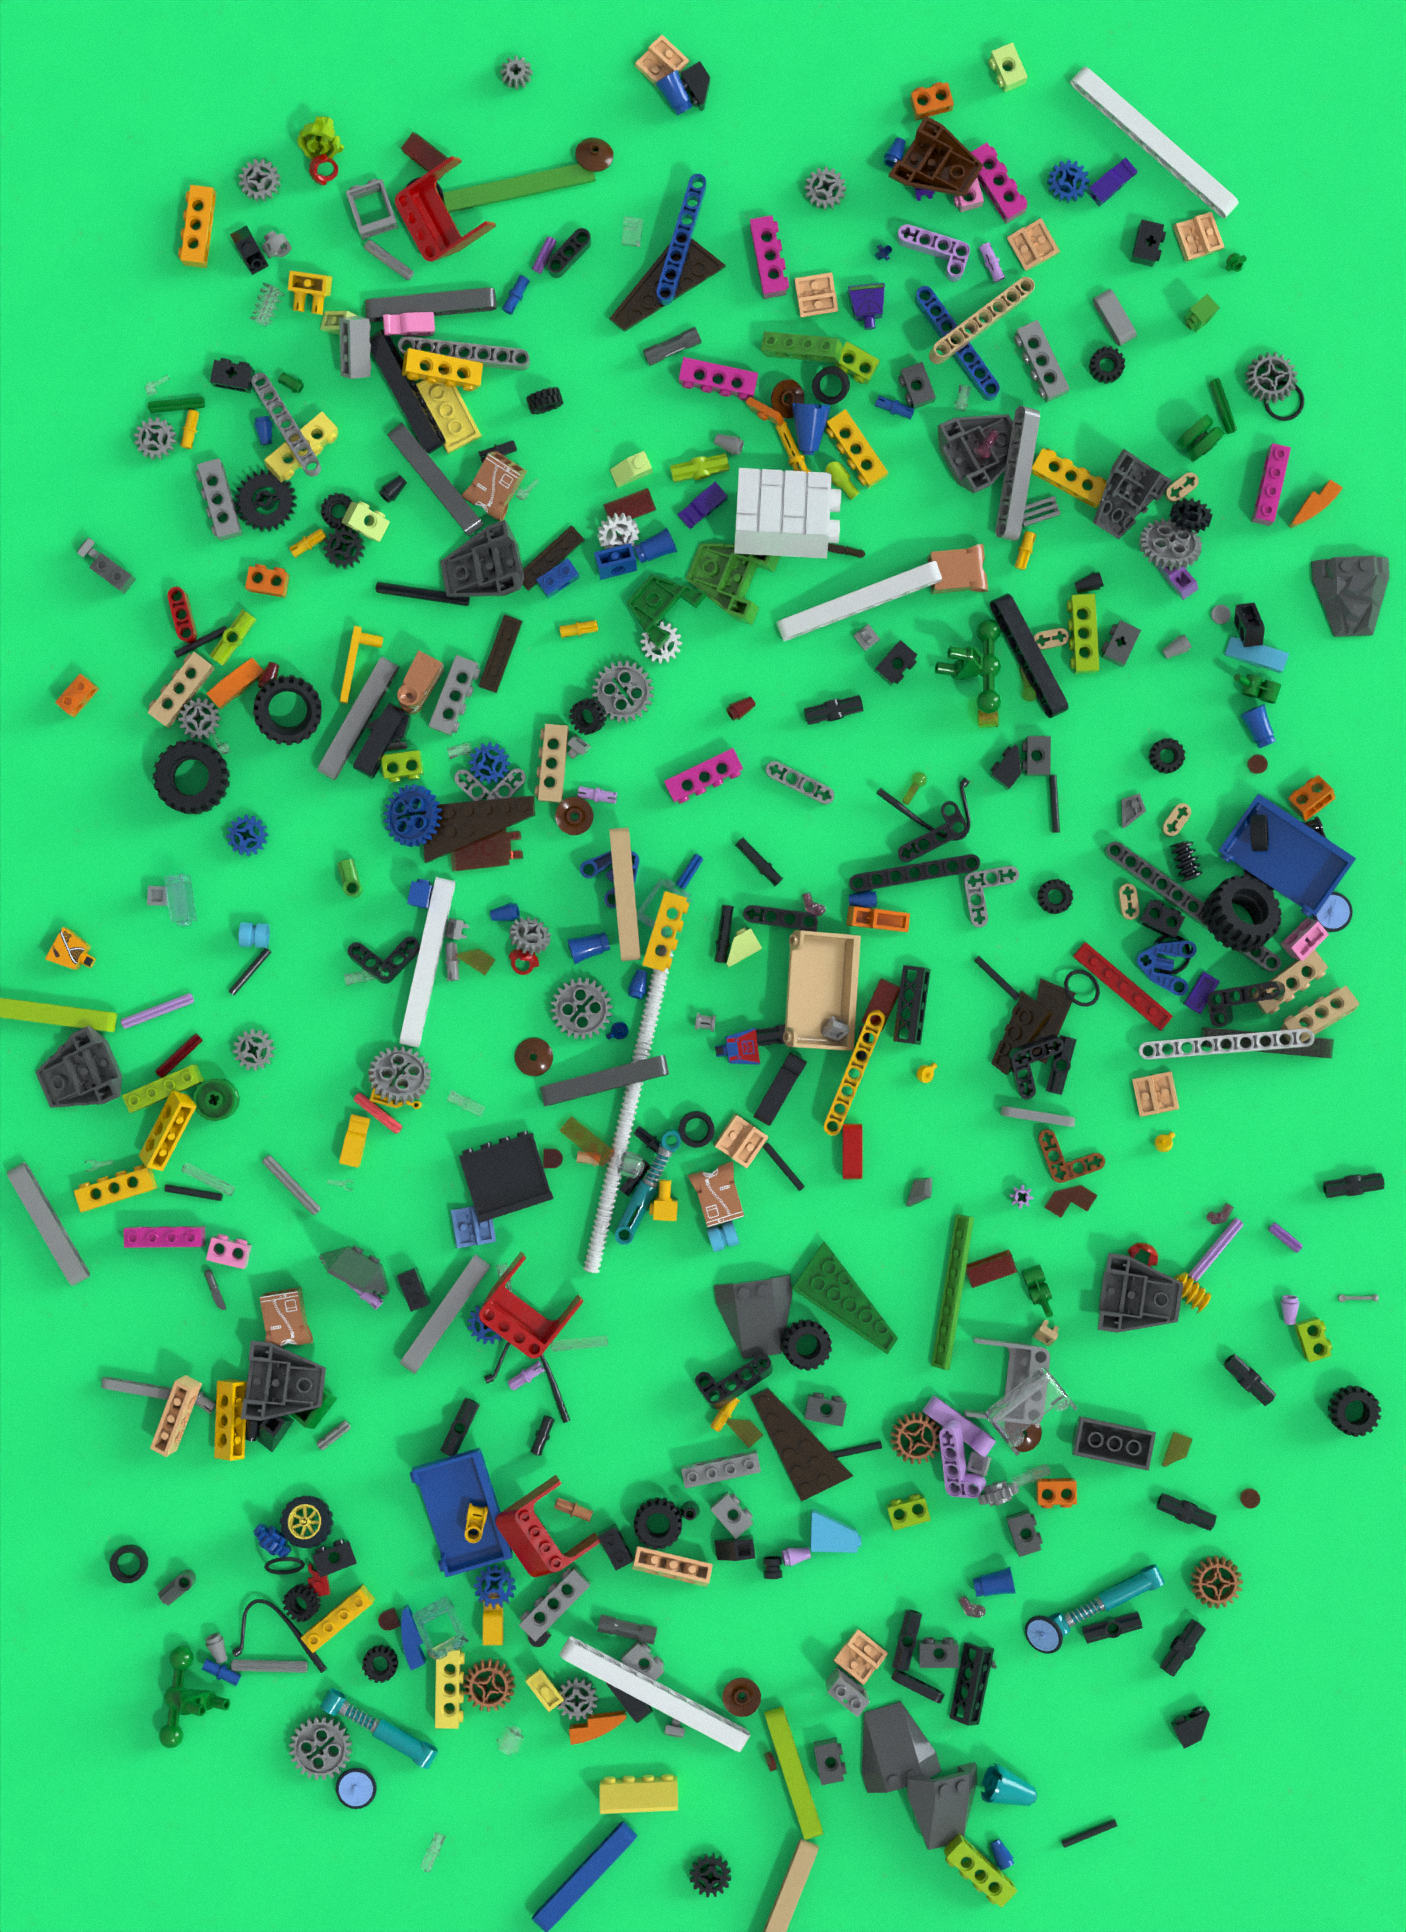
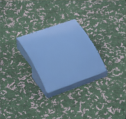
(469, 1230)

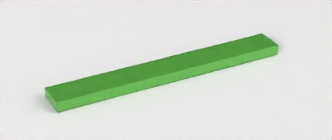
(517, 187)
(952, 1291)

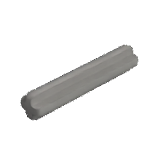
(389, 260)

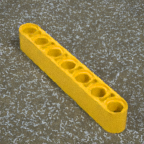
(850, 1081)

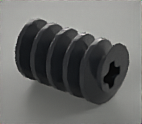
(1186, 860)

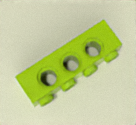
(1084, 603)
(161, 1088)
(961, 1848)

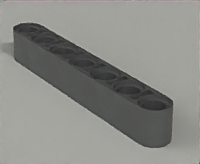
(439, 303)
(435, 479)
(604, 1080)

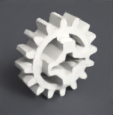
(623, 525)
(649, 647)

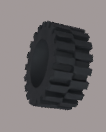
(287, 734)

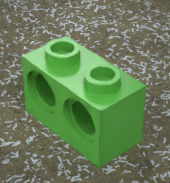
(1201, 313)

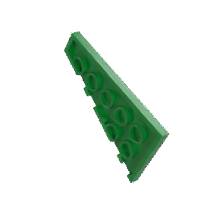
(835, 1292)

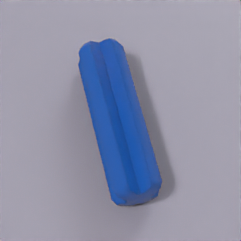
(689, 871)

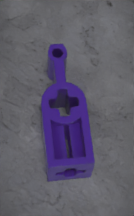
(1111, 182)
(703, 505)

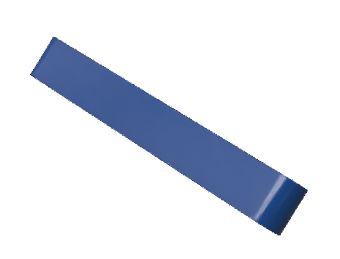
(686, 231)
(969, 368)
(584, 1876)

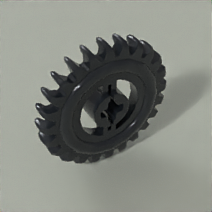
(249, 508)

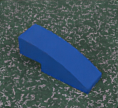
(411, 1640)

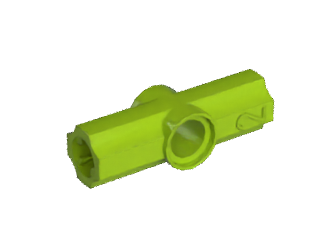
(699, 468)
(225, 648)

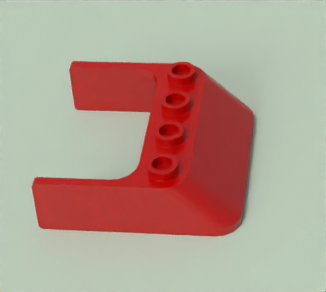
(429, 218)
(519, 1321)
(531, 1540)

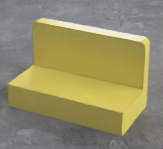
(544, 1689)

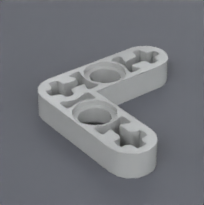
(494, 794)
(978, 890)

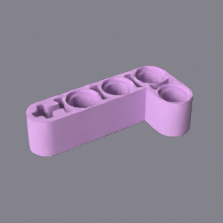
(932, 248)
(972, 1434)
(952, 1437)

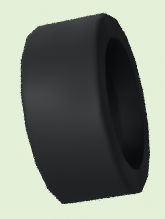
(828, 399)
(1259, 833)
(696, 1114)
(117, 1574)

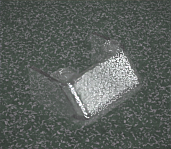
(1026, 1405)

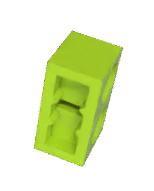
(860, 358)
(402, 760)
(1309, 1341)
(909, 1517)

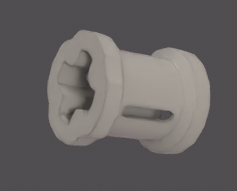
(705, 1022)

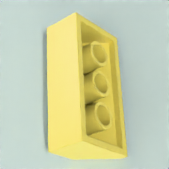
(638, 1794)

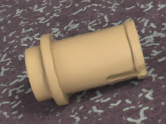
(582, 1157)

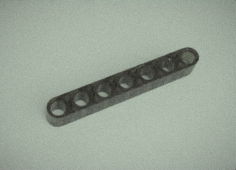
(1320, 1048)

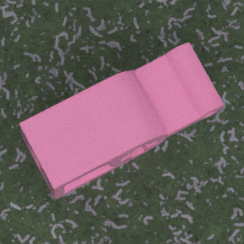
(409, 324)

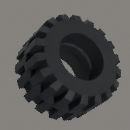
(817, 1356)
(1369, 1416)
(654, 1539)

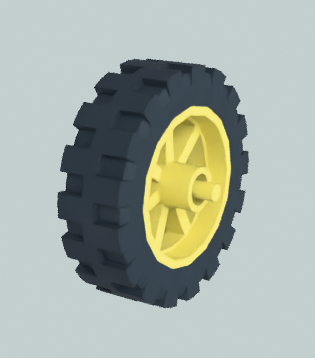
(289, 1529)

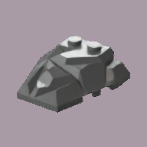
(1128, 493)
(1351, 592)

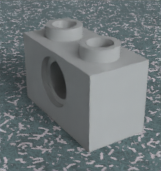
(737, 1525)
(642, 1650)

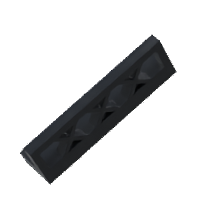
(918, 1007)
(977, 1686)

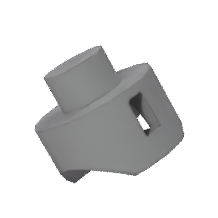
(273, 245)

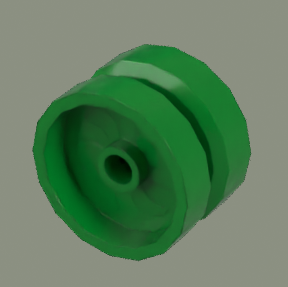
(1200, 438)
(225, 1106)

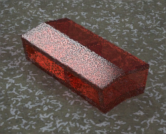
(423, 152)
(633, 505)
(883, 1000)
(990, 1268)

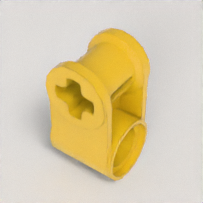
(475, 1519)

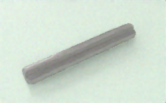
(291, 1185)
(269, 1666)

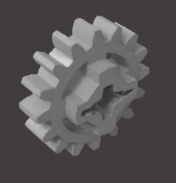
(252, 181)
(817, 191)
(149, 443)
(199, 711)
(529, 935)
(248, 1039)
(998, 1493)
(585, 1698)

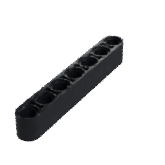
(406, 393)
(1029, 655)
(923, 873)

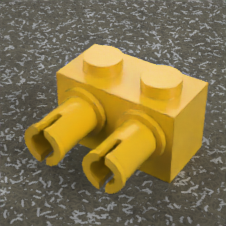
(304, 283)
(664, 1206)

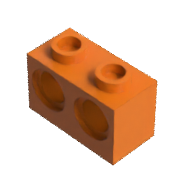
(933, 105)
(266, 585)
(77, 695)
(1314, 800)
(1056, 1486)

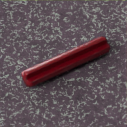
(179, 1055)

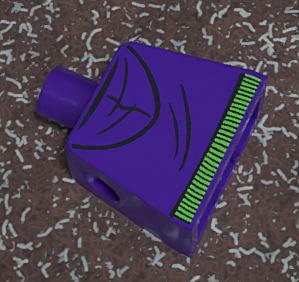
(867, 303)

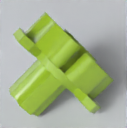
(319, 138)

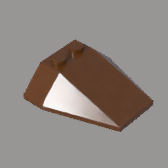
(937, 162)

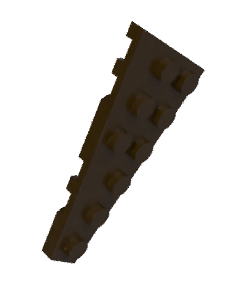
(643, 298)
(474, 820)
(802, 1453)

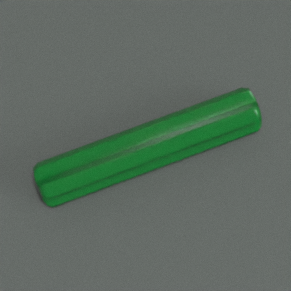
(176, 404)
(1223, 406)

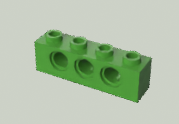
(801, 347)

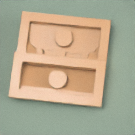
(661, 60)
(1198, 236)
(1033, 244)
(816, 294)
(1155, 1093)
(740, 1141)
(860, 1656)

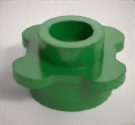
(1235, 262)

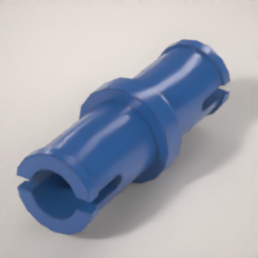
(515, 294)
(894, 407)
(221, 1672)

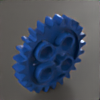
(410, 798)

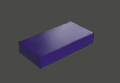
(1198, 995)

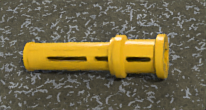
(798, 459)

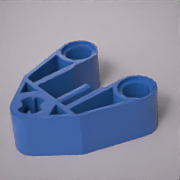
(600, 864)
(1170, 948)

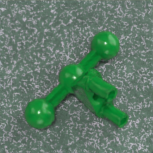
(972, 663)
(185, 1701)

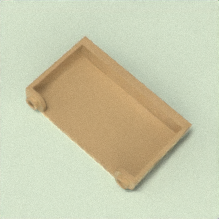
(821, 986)

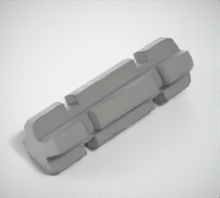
(333, 1435)

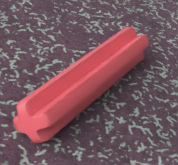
(378, 1113)

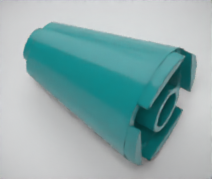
(1006, 1788)

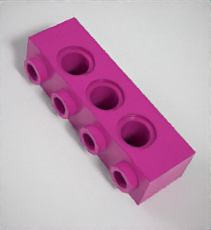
(996, 193)
(759, 228)
(710, 371)
(1271, 484)
(727, 758)
(164, 1236)

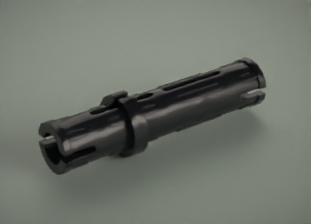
(762, 865)
(724, 933)

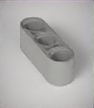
(1114, 317)

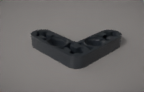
(386, 965)
(1024, 1062)

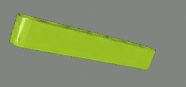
(57, 1014)
(793, 1773)

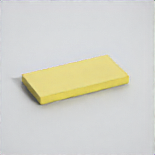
(449, 414)

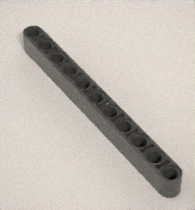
(1182, 904)

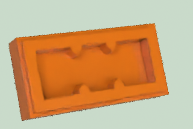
(764, 412)

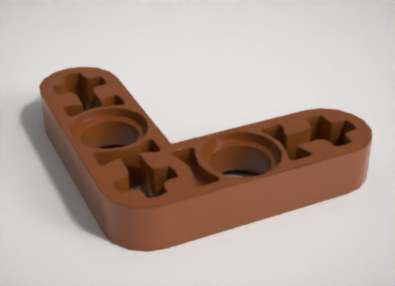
(1068, 1166)

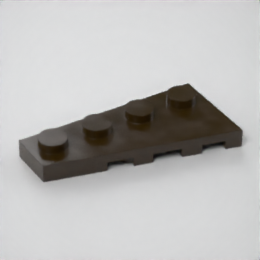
(1056, 1001)
(1023, 1027)

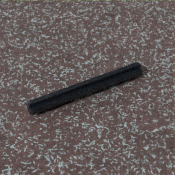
(420, 593)

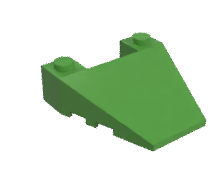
(728, 576)

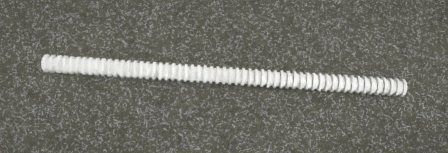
(626, 1119)

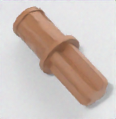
(573, 1509)

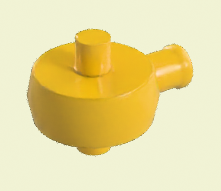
(925, 1073)
(1164, 1142)

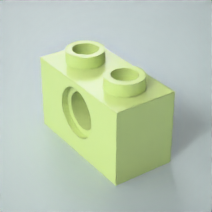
(1008, 56)
(355, 519)

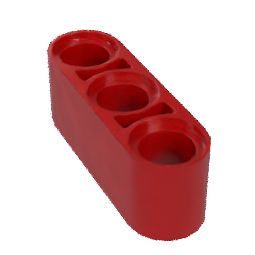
(178, 606)
(852, 1151)

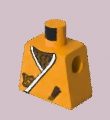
(70, 950)

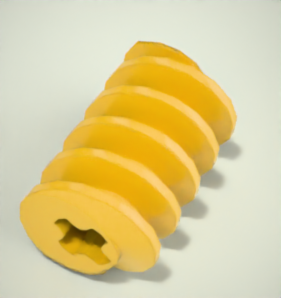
(1193, 1292)

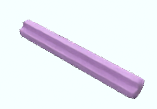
(157, 1010)
(1216, 1249)

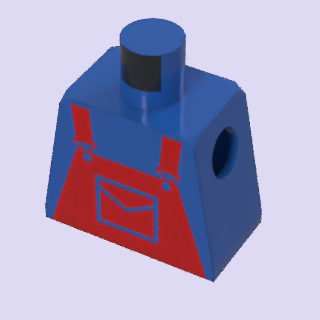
(740, 1048)

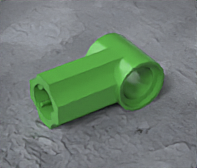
(349, 876)

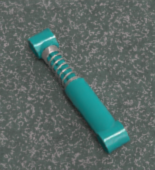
(646, 1189)
(1146, 1580)
(419, 1751)

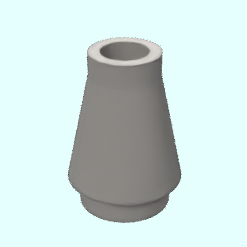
(729, 443)
(1177, 646)
(216, 1646)

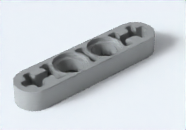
(801, 779)
(1037, 1116)
(136, 1387)

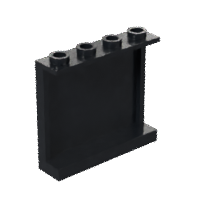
(505, 1176)

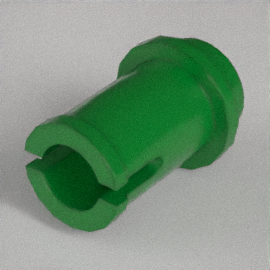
(291, 383)

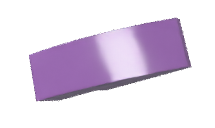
(1179, 580)

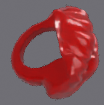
(320, 179)
(533, 960)
(1153, 1258)

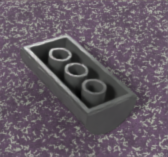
(1113, 1443)

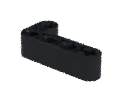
(379, 740)
(930, 836)
(780, 915)
(1245, 997)
(780, 1088)
(735, 1378)

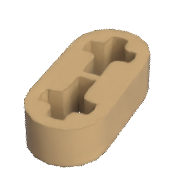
(1179, 484)
(1052, 643)
(1180, 822)
(1124, 903)

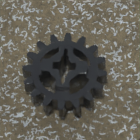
(1190, 515)
(337, 550)
(717, 1877)

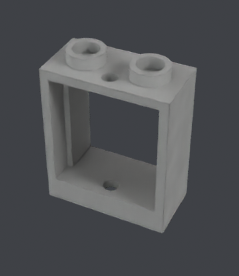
(377, 227)
(843, 1687)

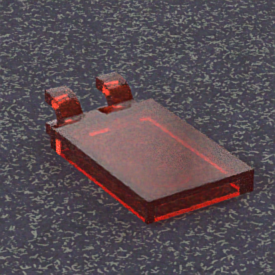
(487, 852)

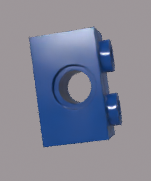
(615, 561)
(558, 578)
(420, 893)

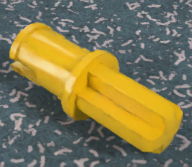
(189, 429)
(307, 542)
(1025, 550)
(578, 628)
(723, 1415)

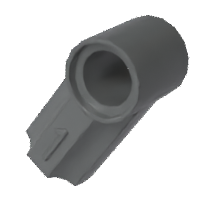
(177, 1587)

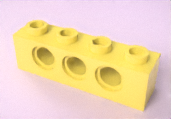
(319, 425)
(443, 1717)

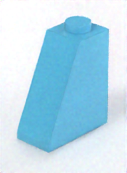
(832, 1535)

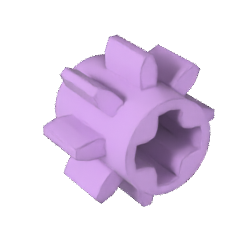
(1015, 1196)

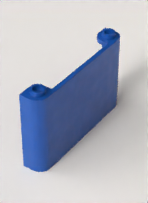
(1297, 860)
(447, 1490)

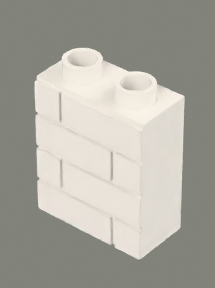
(786, 513)

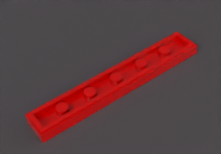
(1122, 986)

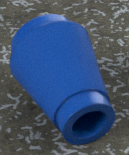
(895, 152)
(264, 429)
(863, 899)
(507, 912)
(638, 985)
(1001, 1855)

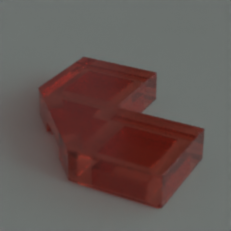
(1062, 1198)

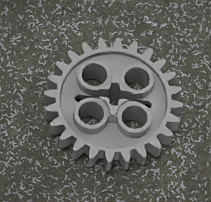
(1169, 545)
(637, 681)
(595, 1020)
(414, 1084)
(331, 1760)

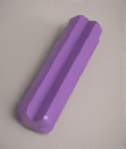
(544, 255)
(1285, 1237)

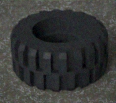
(168, 765)
(1229, 927)

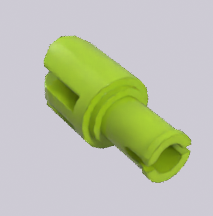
(840, 478)

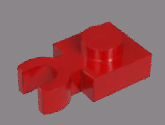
(320, 1584)

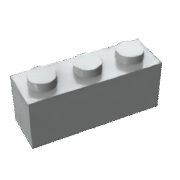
(355, 347)

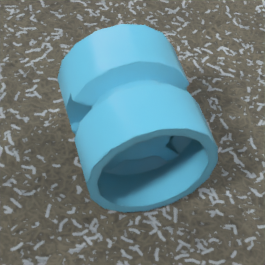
(256, 935)
(723, 1236)

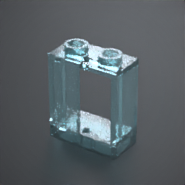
(670, 886)
(180, 899)
(433, 1611)

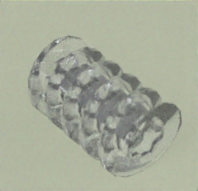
(266, 305)

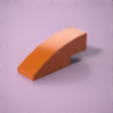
(1316, 503)
(235, 683)
(878, 919)
(597, 1725)

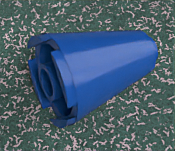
(809, 425)

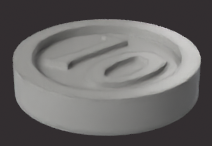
(1220, 614)

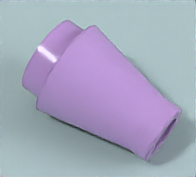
(1289, 1308)
(795, 1555)

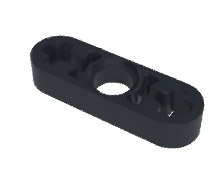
(917, 1686)

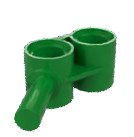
(1255, 687)
(1038, 1288)

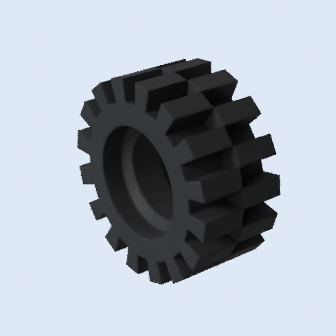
(1109, 353)
(544, 400)
(327, 509)
(596, 711)
(1178, 755)
(1063, 888)
(308, 1596)
(374, 1674)

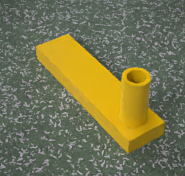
(357, 638)

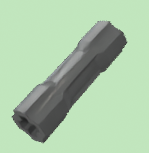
(674, 345)
(612, 1625)

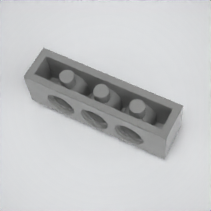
(1034, 333)
(206, 472)
(459, 666)
(720, 1469)
(536, 1628)

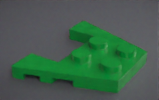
(655, 599)

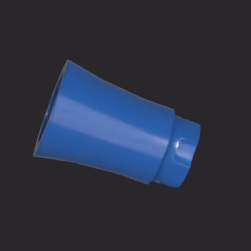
(674, 92)
(655, 546)
(1259, 726)
(588, 946)
(994, 1583)

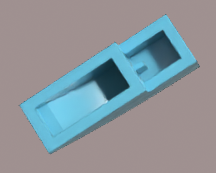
(1257, 655)

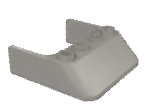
(1022, 1363)

